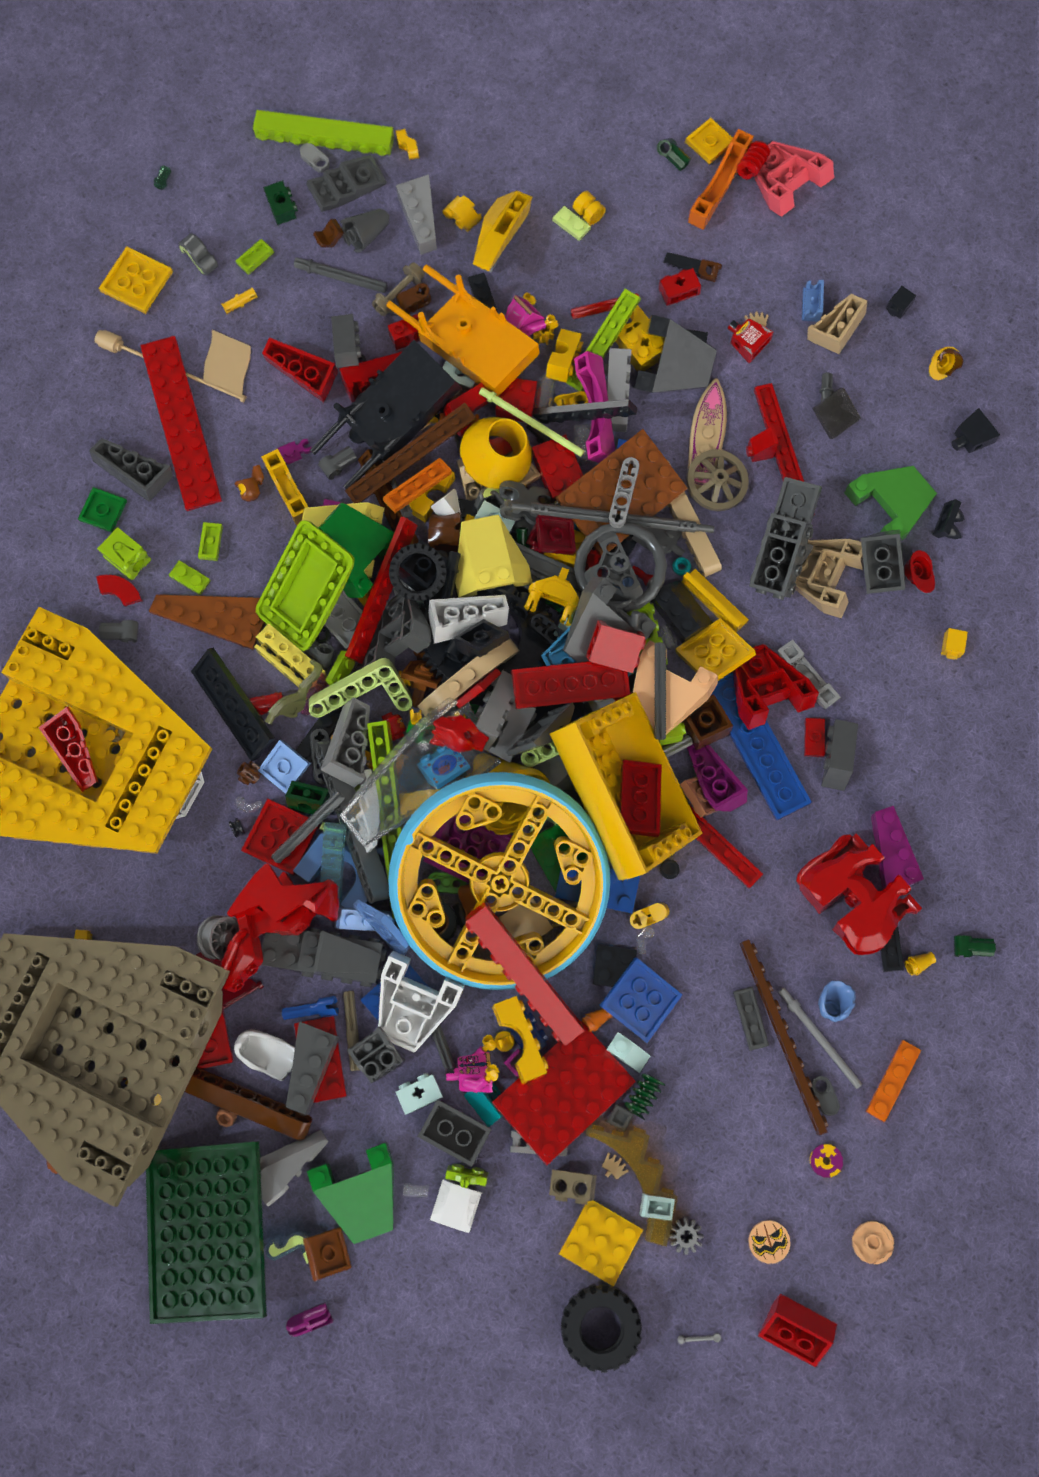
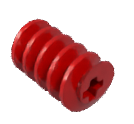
(753, 160)

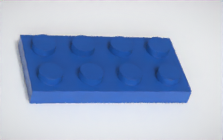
(621, 893)

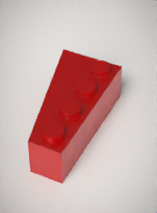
(305, 369)
(357, 377)

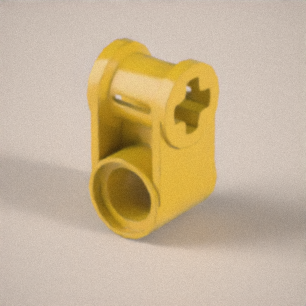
(571, 398)

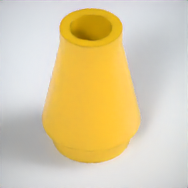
(917, 964)

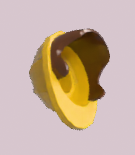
(945, 362)

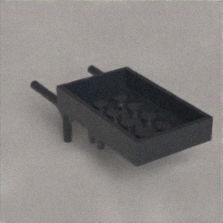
(410, 395)

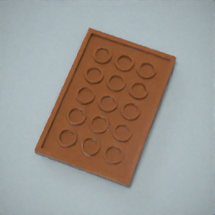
(654, 488)

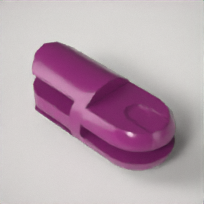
(309, 1320)

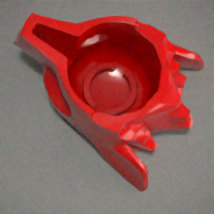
(454, 734)

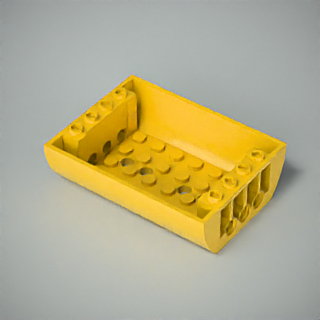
(593, 757)

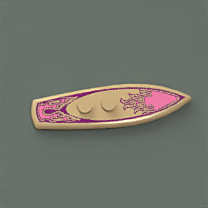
(708, 427)

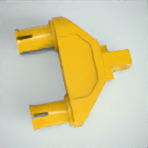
(556, 590)

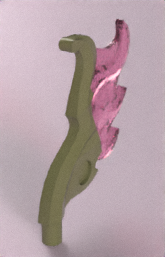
(298, 702)

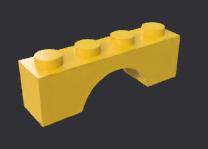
(285, 484)
(510, 1014)

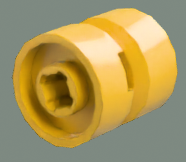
(588, 207)

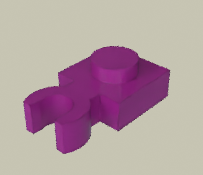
(292, 452)

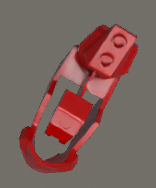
(272, 906)

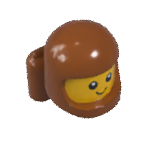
(249, 487)

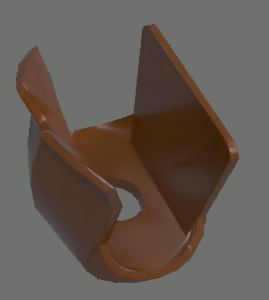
(444, 532)

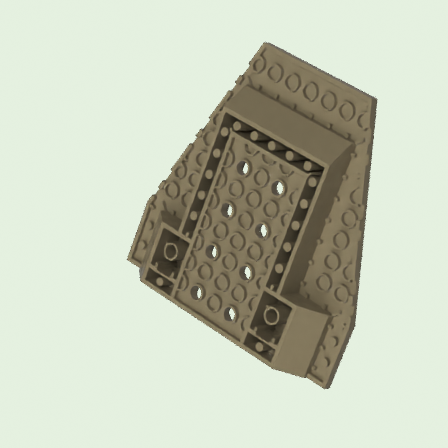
(83, 1118)

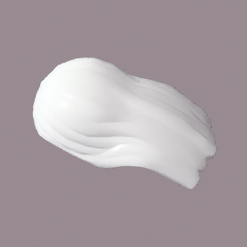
(265, 1053)

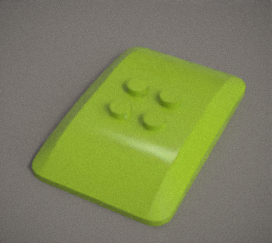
(305, 585)

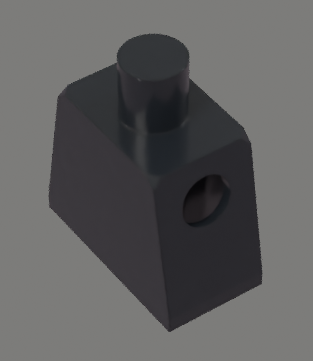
(975, 433)

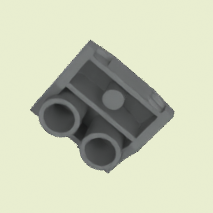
(375, 1055)

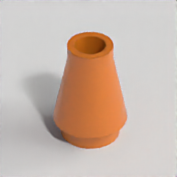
(596, 1019)

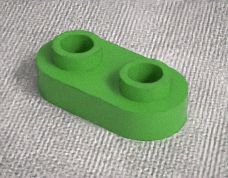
(446, 882)

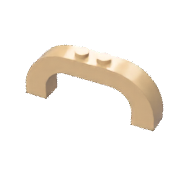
(469, 676)

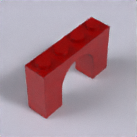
(475, 402)

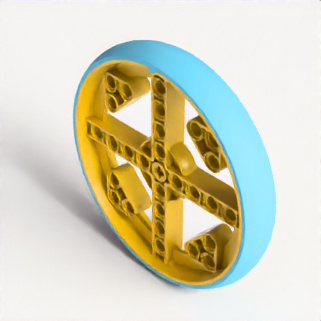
(492, 789)

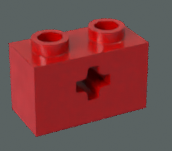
(679, 286)

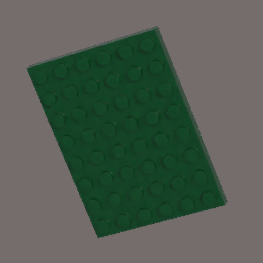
(205, 1234)

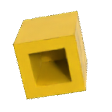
(954, 643)

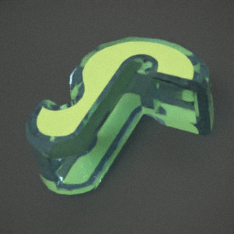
(276, 1249)

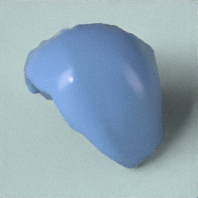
(836, 1001)

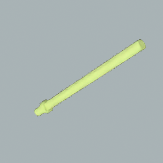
(491, 397)

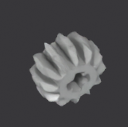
(690, 1241)

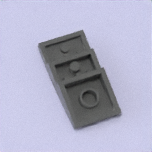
(346, 183)

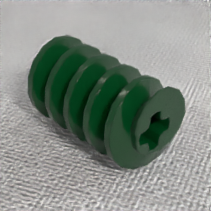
(644, 1095)

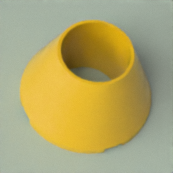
(484, 463)

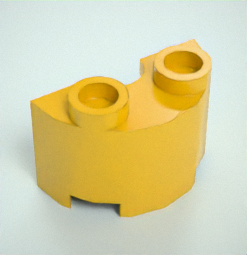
(463, 212)

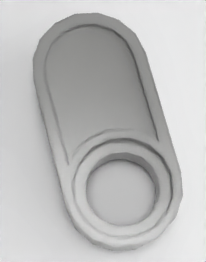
(312, 155)

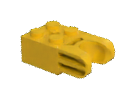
(645, 347)

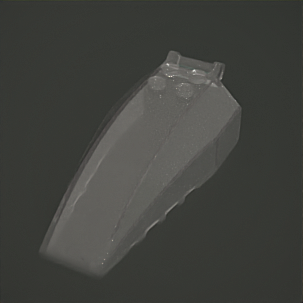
(398, 784)

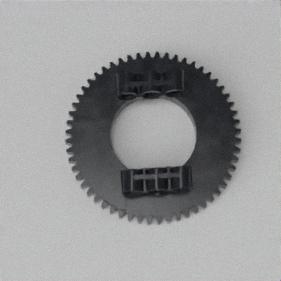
(448, 660)

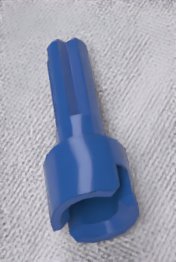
(321, 1008)

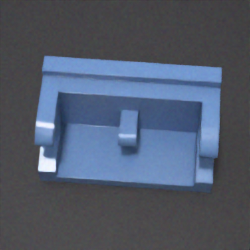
(813, 301)

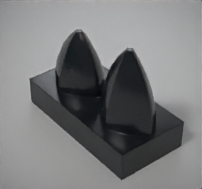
(945, 526)

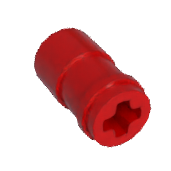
(264, 703)

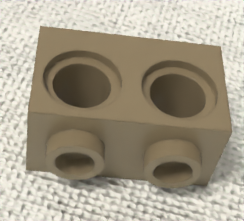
(573, 1181)

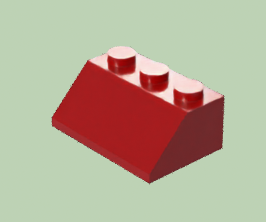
(798, 1330)

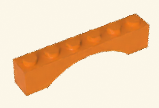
(713, 194)

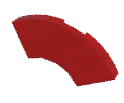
(118, 587)

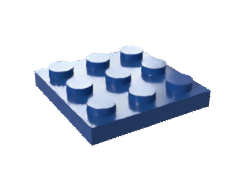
(641, 1000)

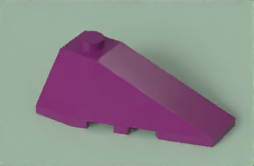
(716, 780)

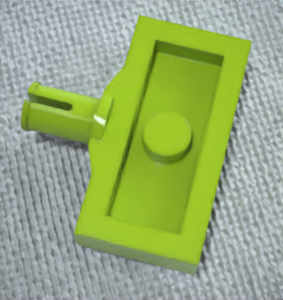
(466, 1176)

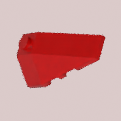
(68, 742)

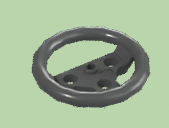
(607, 535)

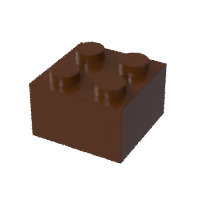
(707, 723)

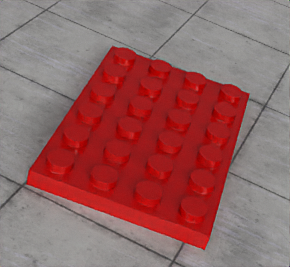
(566, 1100)

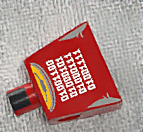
(749, 338)

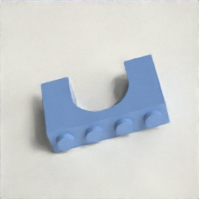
(310, 867)

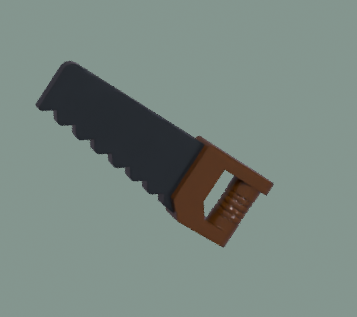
(698, 265)

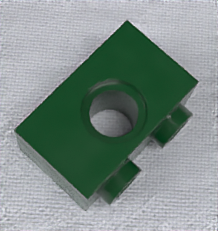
(275, 195)
(305, 797)

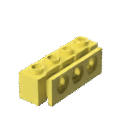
(285, 651)

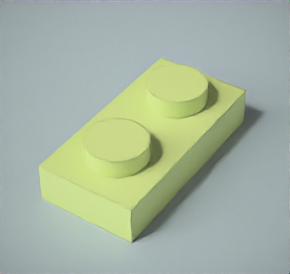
(571, 223)

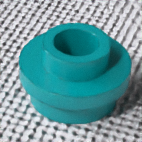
(681, 560)

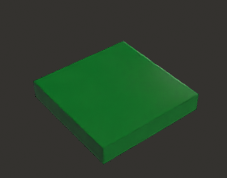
(102, 509)

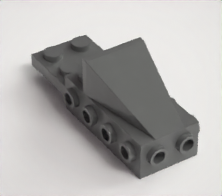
(786, 539)
(326, 955)

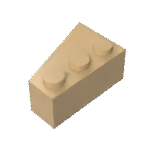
(839, 325)

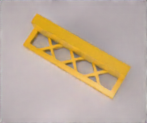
(714, 600)

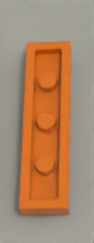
(417, 485)
(893, 1081)

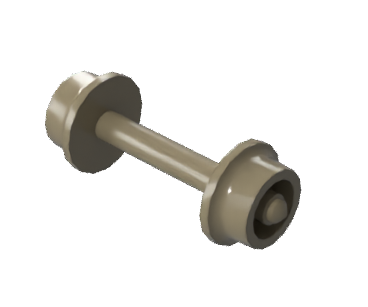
(413, 273)

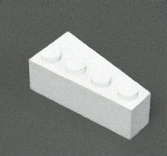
(456, 615)

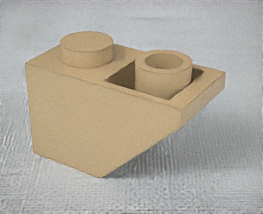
(470, 486)

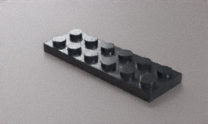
(232, 704)

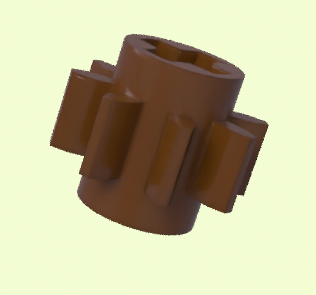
(248, 773)

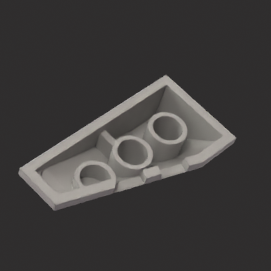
(285, 1163)

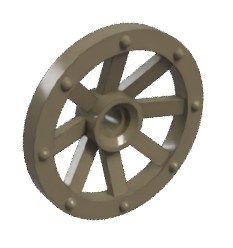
(715, 482)

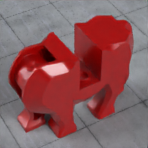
(841, 873)

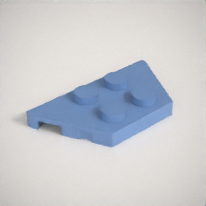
(384, 926)

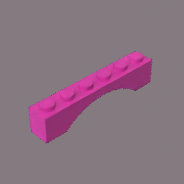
(592, 377)

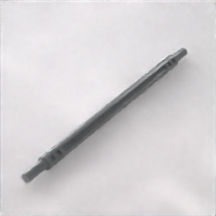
(603, 516)

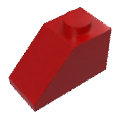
(763, 445)

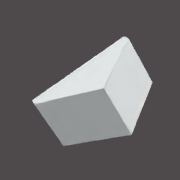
(447, 504)

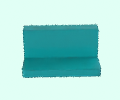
(483, 1105)

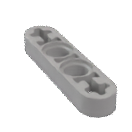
(624, 492)

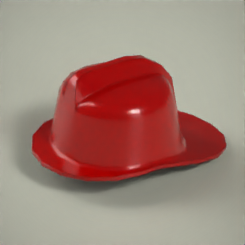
(920, 571)

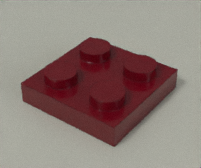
(555, 535)

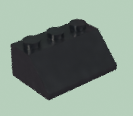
(680, 610)

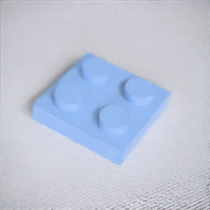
(283, 766)

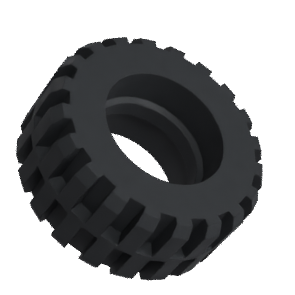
(629, 1337)

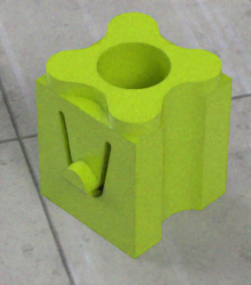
(124, 553)

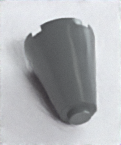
(364, 228)

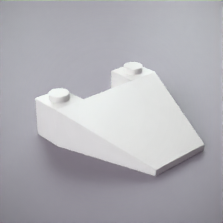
(410, 1009)

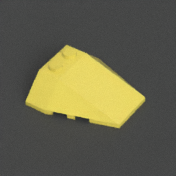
(488, 557)

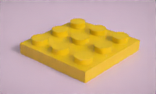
(136, 280)
(716, 649)
(601, 1242)

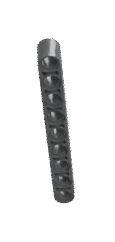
(366, 864)

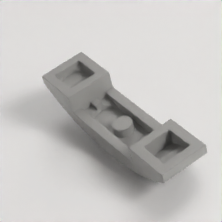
(795, 657)

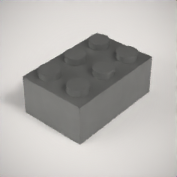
(454, 1132)

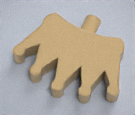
(761, 320)
(613, 1167)

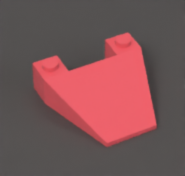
(788, 170)

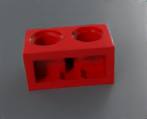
(403, 333)

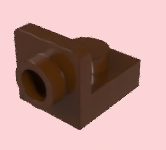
(329, 235)

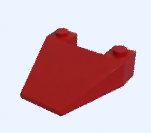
(767, 681)

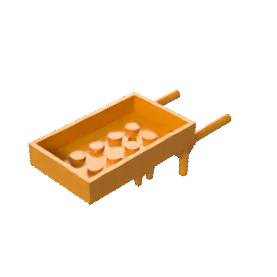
(474, 337)

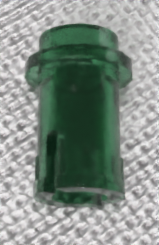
(162, 177)

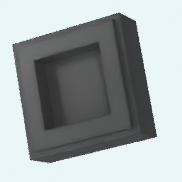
(620, 1117)

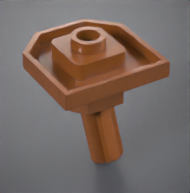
(420, 674)

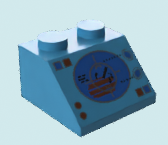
(442, 766)

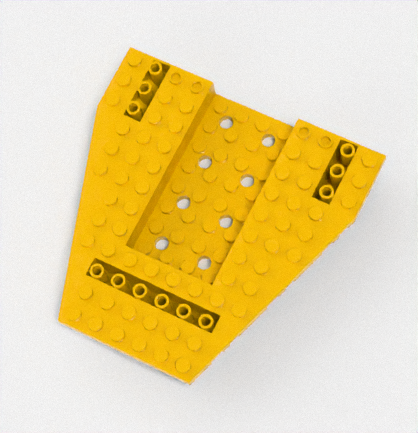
(141, 784)

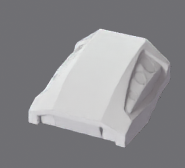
(455, 1206)

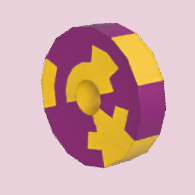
(835, 1157)

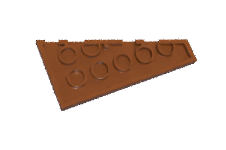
(222, 617)

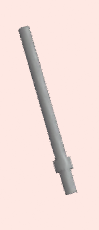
(794, 1006)

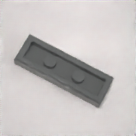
(751, 1018)

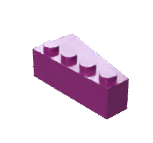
(895, 848)

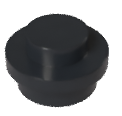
(669, 869)

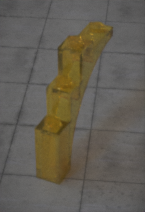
(647, 1172)

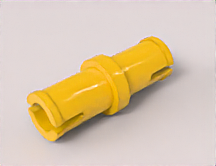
(239, 300)

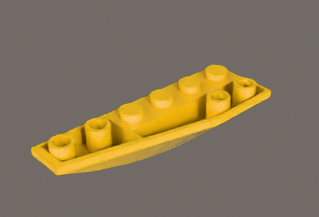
(500, 226)

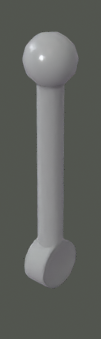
(716, 1337)

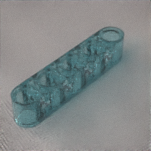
(333, 854)

